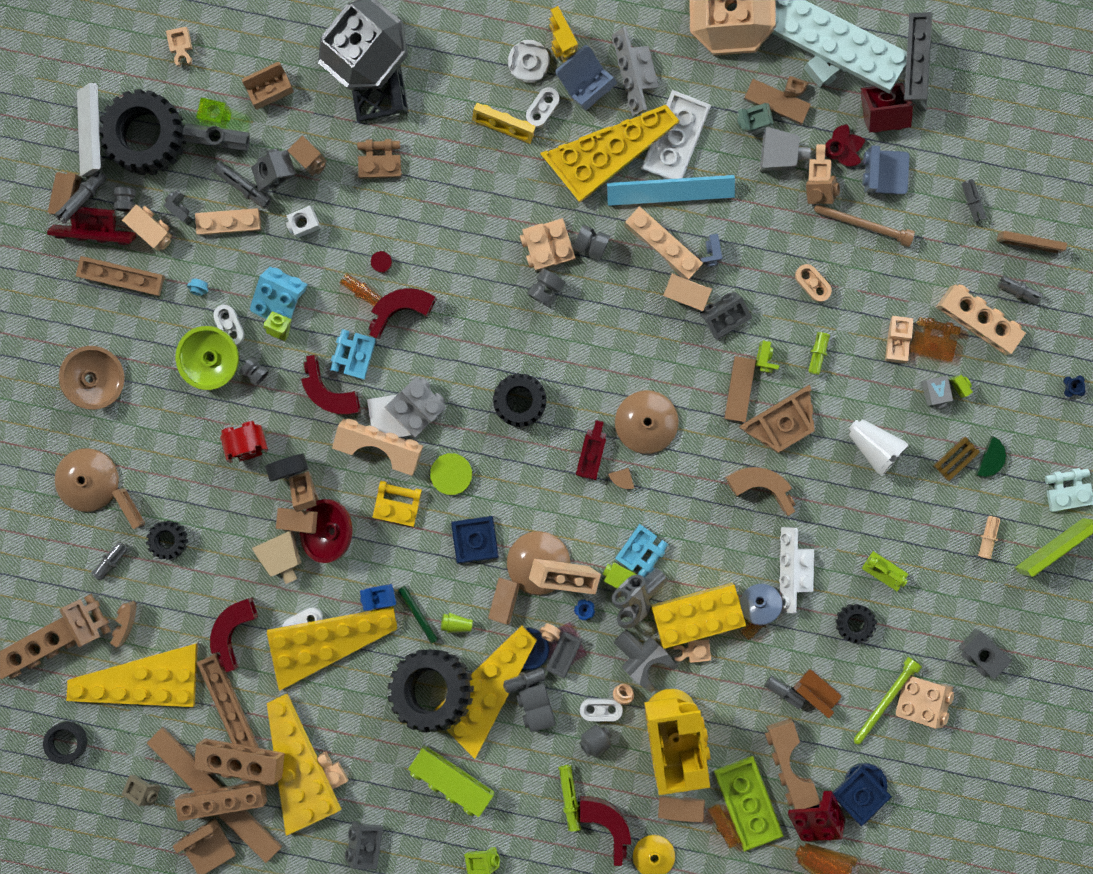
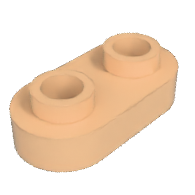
(814, 281)

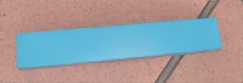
(671, 190)

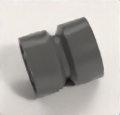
(591, 242)
(553, 284)

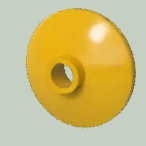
(650, 846)

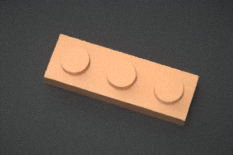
(228, 221)

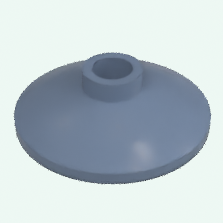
(764, 613)

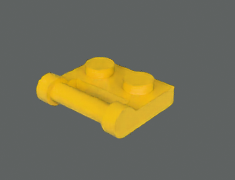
(395, 510)

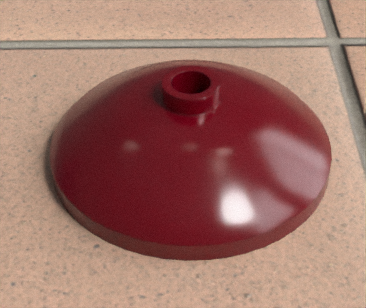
(325, 544)

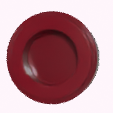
(381, 262)

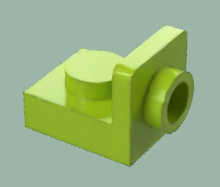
(277, 326)
(764, 354)
(482, 861)

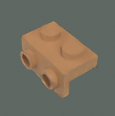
(267, 85)

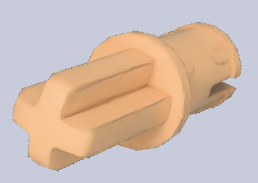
(989, 537)

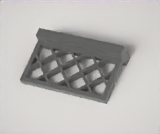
(918, 59)

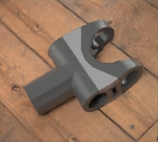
(637, 593)
(642, 657)

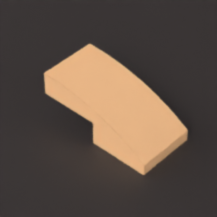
(898, 339)

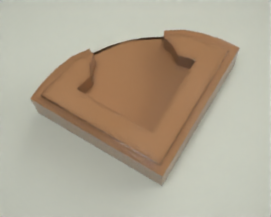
(795, 87)
(622, 478)

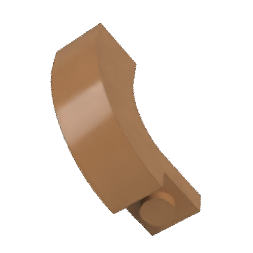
(760, 477)

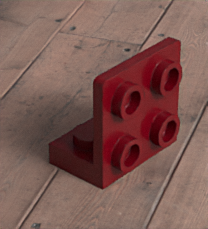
(819, 823)

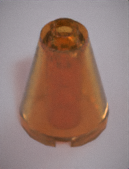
(824, 861)

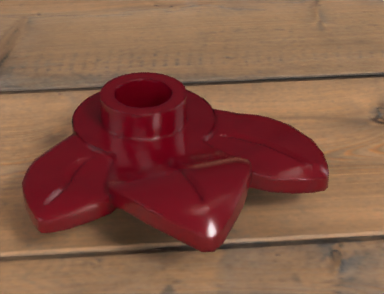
(846, 144)

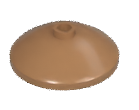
(105, 373)
(630, 423)
(99, 475)
(530, 547)

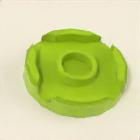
(451, 473)

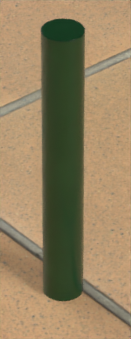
(418, 614)

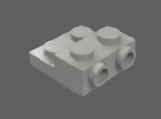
(416, 406)

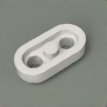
(542, 108)
(230, 325)
(302, 617)
(601, 710)

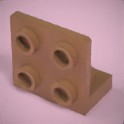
(206, 847)

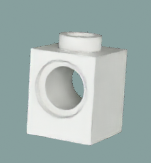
(312, 222)

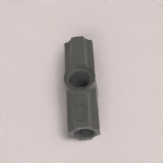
(203, 136)

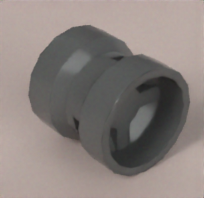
(124, 198)
(254, 371)

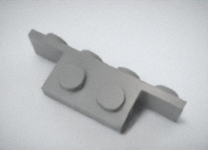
(636, 70)

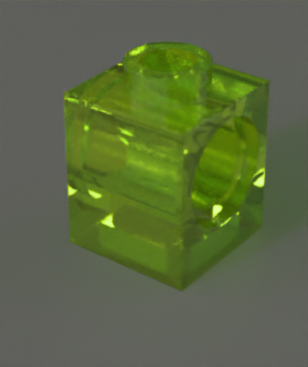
(205, 108)

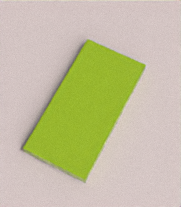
(1056, 548)
(748, 803)

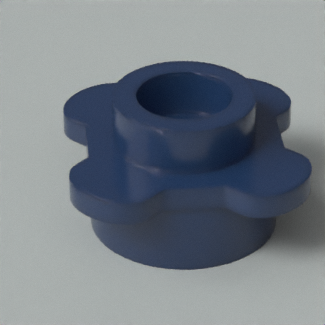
(1080, 386)

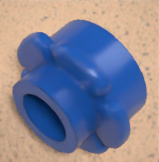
(584, 604)

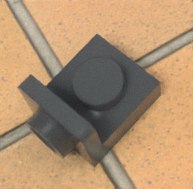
(179, 211)

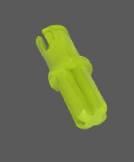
(818, 352)

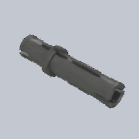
(86, 190)
(260, 198)

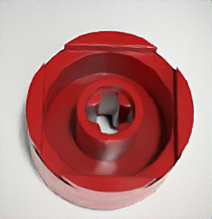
(243, 442)

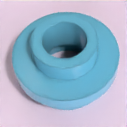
(197, 287)

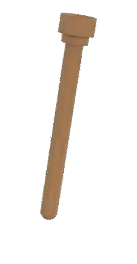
(903, 236)

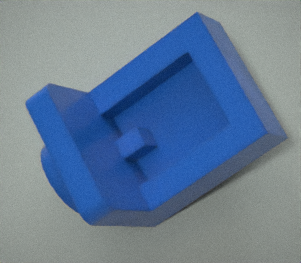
(377, 597)

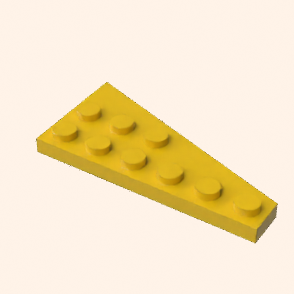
(303, 785)

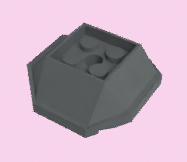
(374, 57)

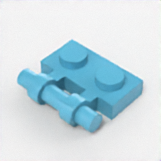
(359, 354)
(636, 547)

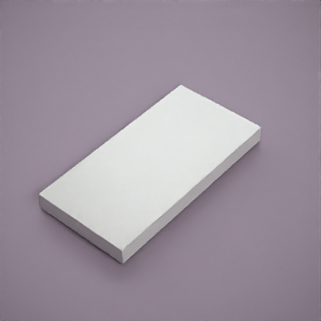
(88, 129)
(673, 151)

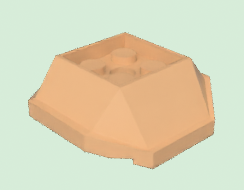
(732, 31)

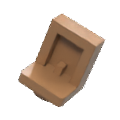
(822, 191)

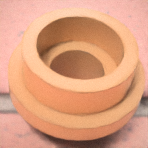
(550, 632)
(625, 690)

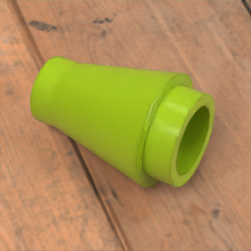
(453, 623)

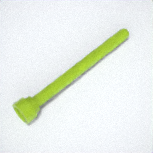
(910, 668)

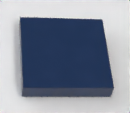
(474, 539)
(861, 795)

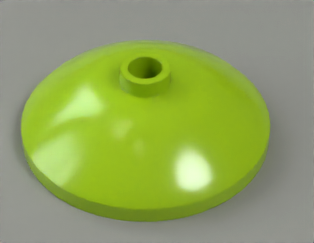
(194, 362)

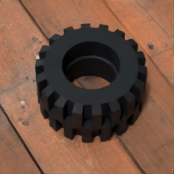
(519, 381)

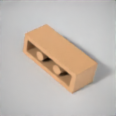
(564, 576)

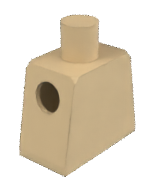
(279, 556)

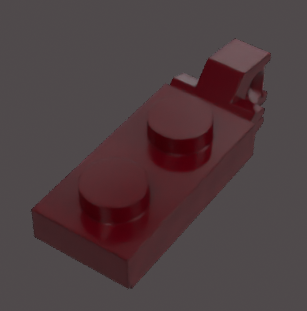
(591, 452)

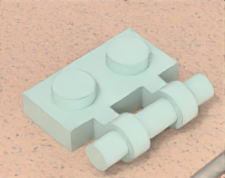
(1071, 496)

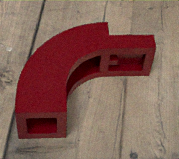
(396, 301)
(332, 402)
(224, 627)
(605, 813)

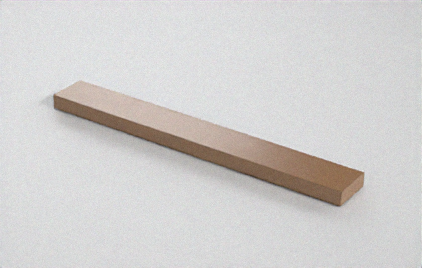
(240, 821)

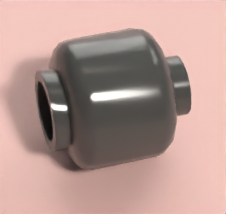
(595, 741)

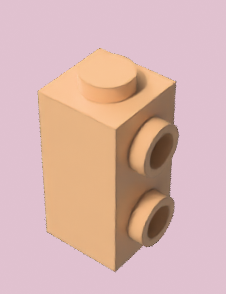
(150, 230)

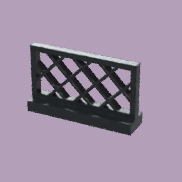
(397, 98)

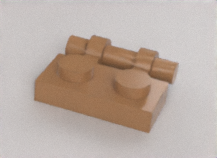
(379, 166)
(80, 623)

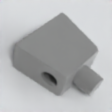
(781, 151)

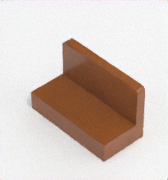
(818, 692)

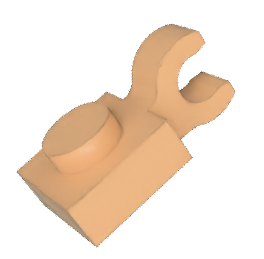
(819, 168)
(333, 772)

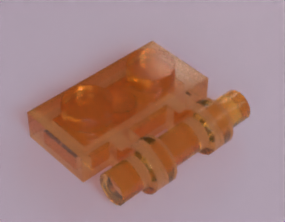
(934, 346)

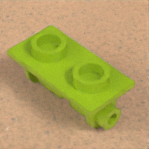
(885, 571)

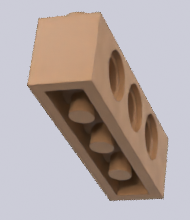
(25, 648)
(270, 761)
(220, 800)

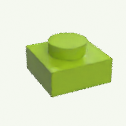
(961, 385)

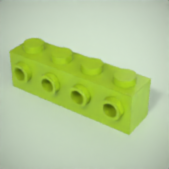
(451, 781)

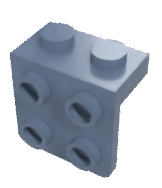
(585, 78)
(885, 171)

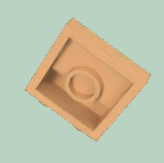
(547, 245)

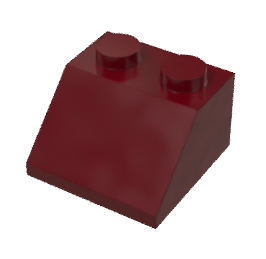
(886, 110)

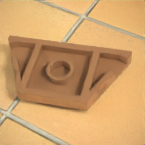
(783, 422)

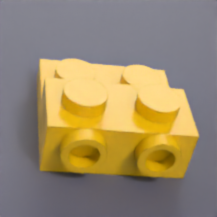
(564, 42)

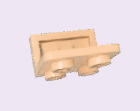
(925, 702)

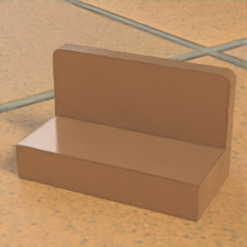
(63, 189)

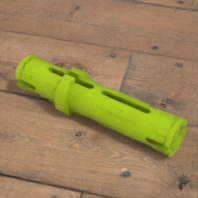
(570, 803)

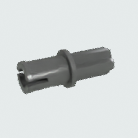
(973, 200)
(109, 561)
(524, 680)
(785, 692)

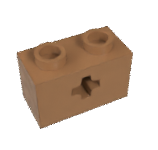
(307, 156)

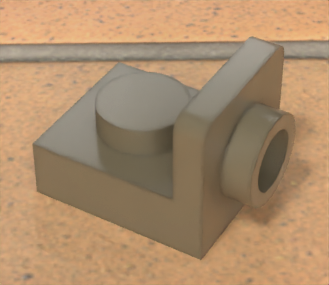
(140, 791)

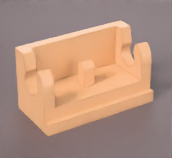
(687, 292)

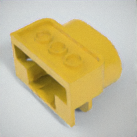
(677, 742)

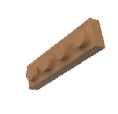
(120, 276)

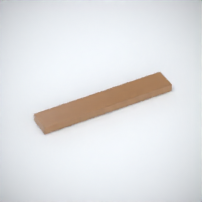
(227, 702)

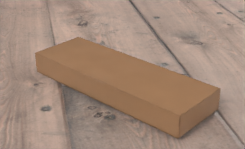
(785, 106)
(1031, 242)
(739, 389)

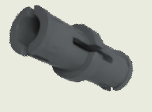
(1020, 290)

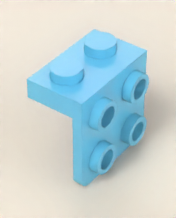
(276, 293)

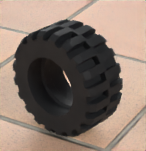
(123, 113)
(404, 690)

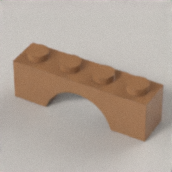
(784, 739)

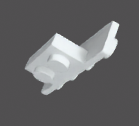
(795, 569)

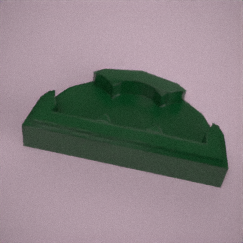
(992, 459)

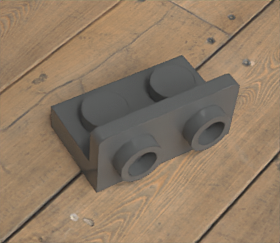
(725, 314)
(363, 845)

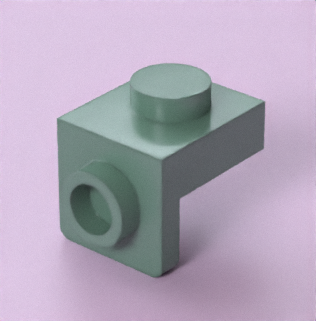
(755, 117)

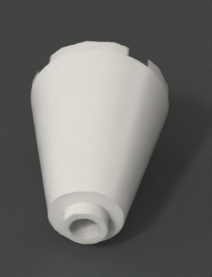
(877, 445)

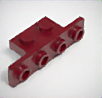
(94, 225)

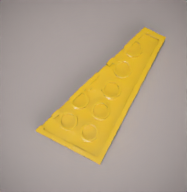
(602, 154)
(316, 644)
(152, 680)
(489, 692)

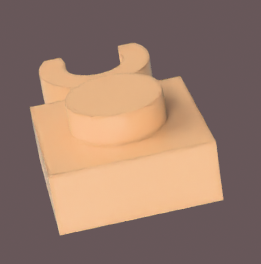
(179, 43)
(696, 651)

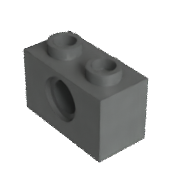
(273, 170)
(996, 659)

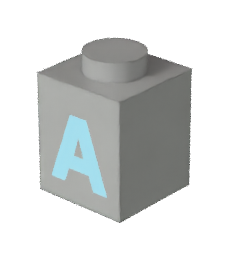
(937, 391)

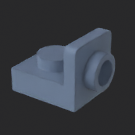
(714, 248)

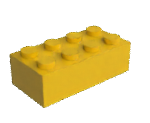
(698, 615)

